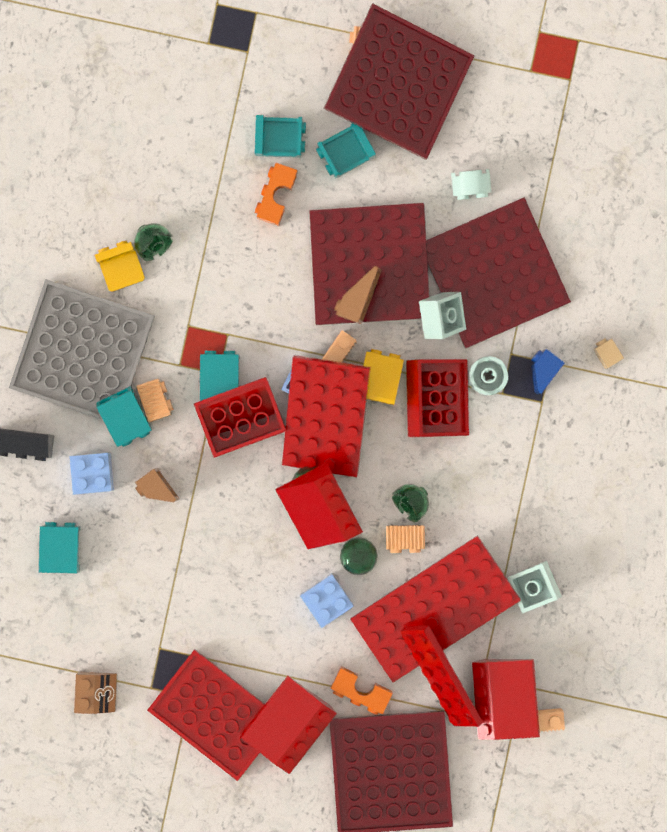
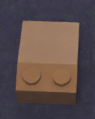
(357, 299)

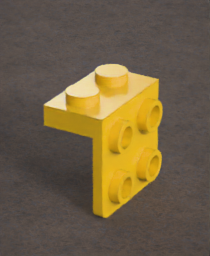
(120, 266)

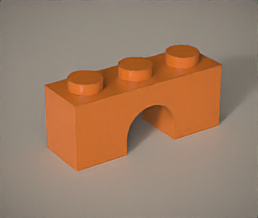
(280, 177)
(375, 700)

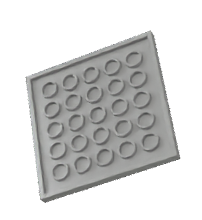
(80, 348)

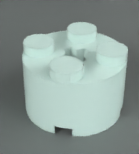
(471, 183)
(498, 372)

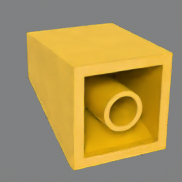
(384, 376)

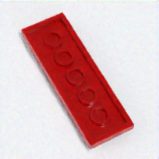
(441, 676)

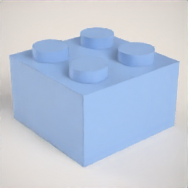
(91, 473)
(327, 600)

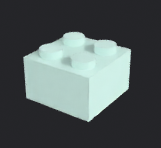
(442, 315)
(535, 587)

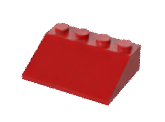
(437, 397)
(240, 417)
(319, 508)
(506, 698)
(288, 724)

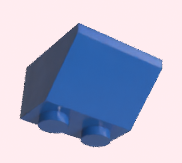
(544, 369)

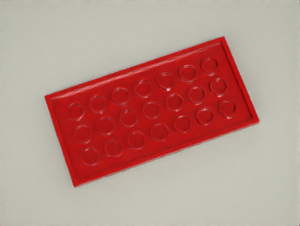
(447, 596)

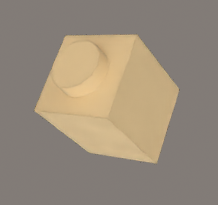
(608, 352)

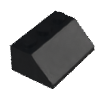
(25, 444)

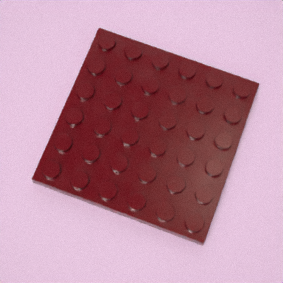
(398, 81)
(356, 239)
(498, 269)
(391, 772)

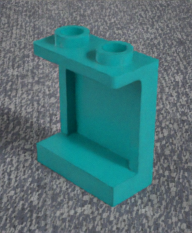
(279, 136)
(345, 150)
(218, 373)
(123, 417)
(59, 548)

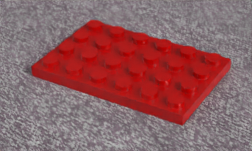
(325, 415)
(209, 713)

